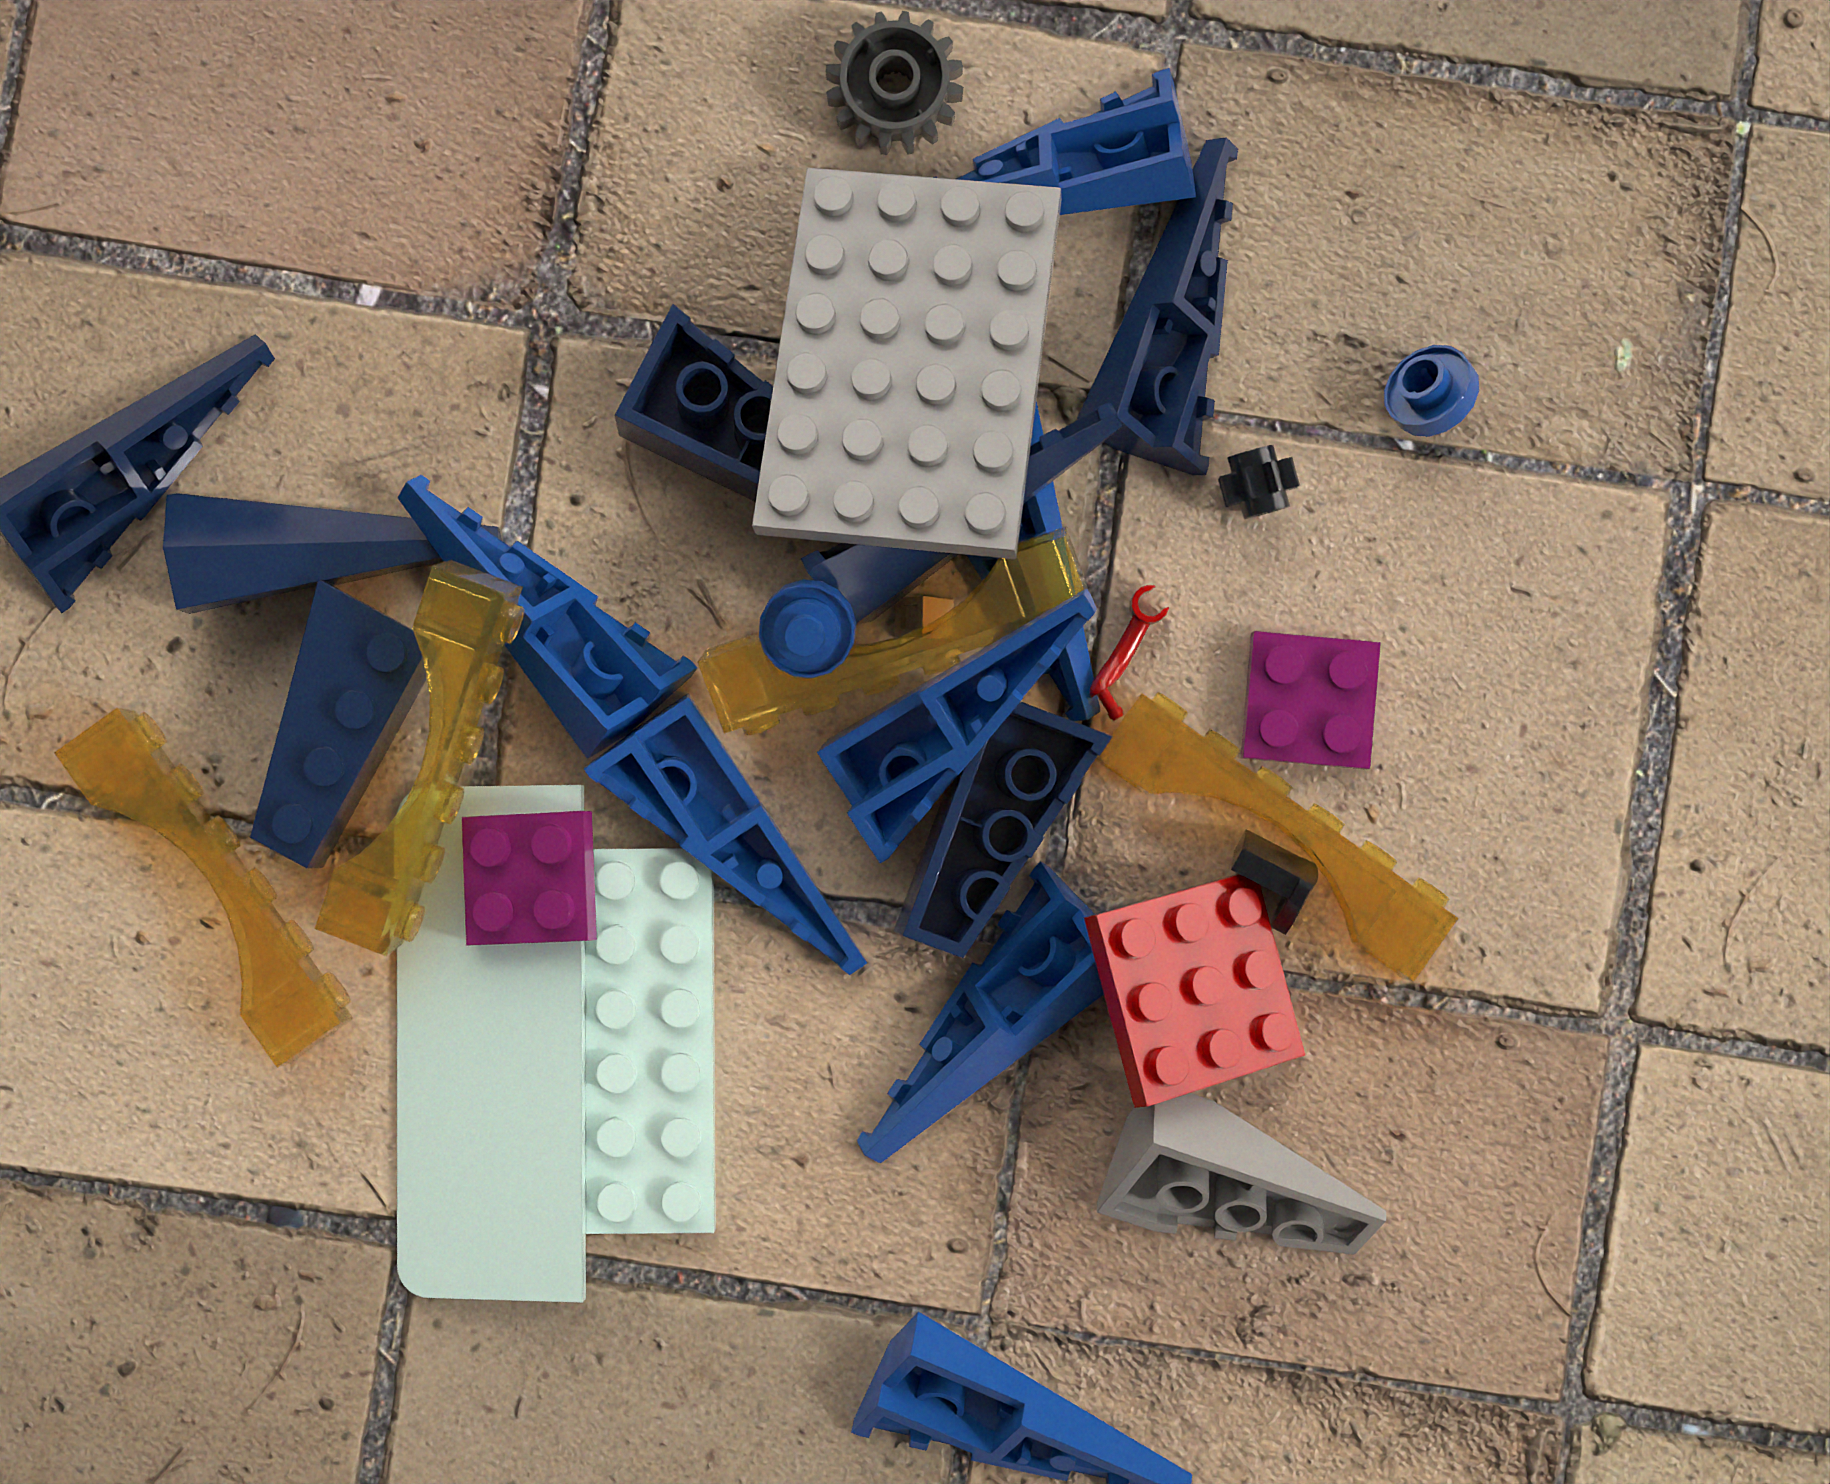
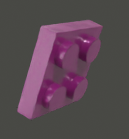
(1310, 700)
(529, 878)

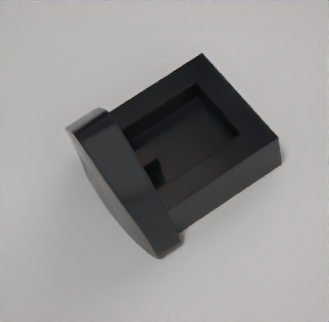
(1277, 871)

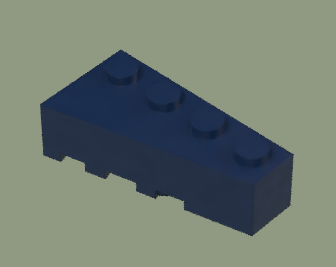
(698, 407)
(339, 718)
(993, 823)

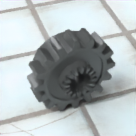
(887, 49)

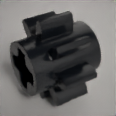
(1258, 481)

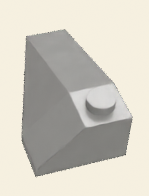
(1214, 1170)

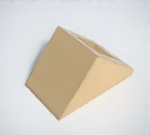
(919, 611)

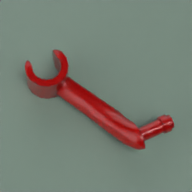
(1123, 653)

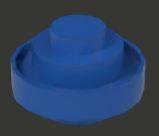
(1431, 390)
(807, 628)

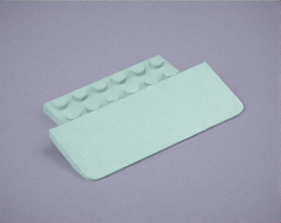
(553, 1076)

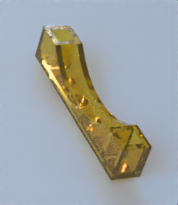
(461, 638)
(753, 691)
(1381, 910)
(282, 990)

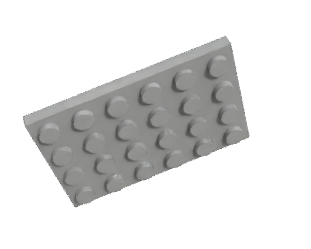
(909, 363)

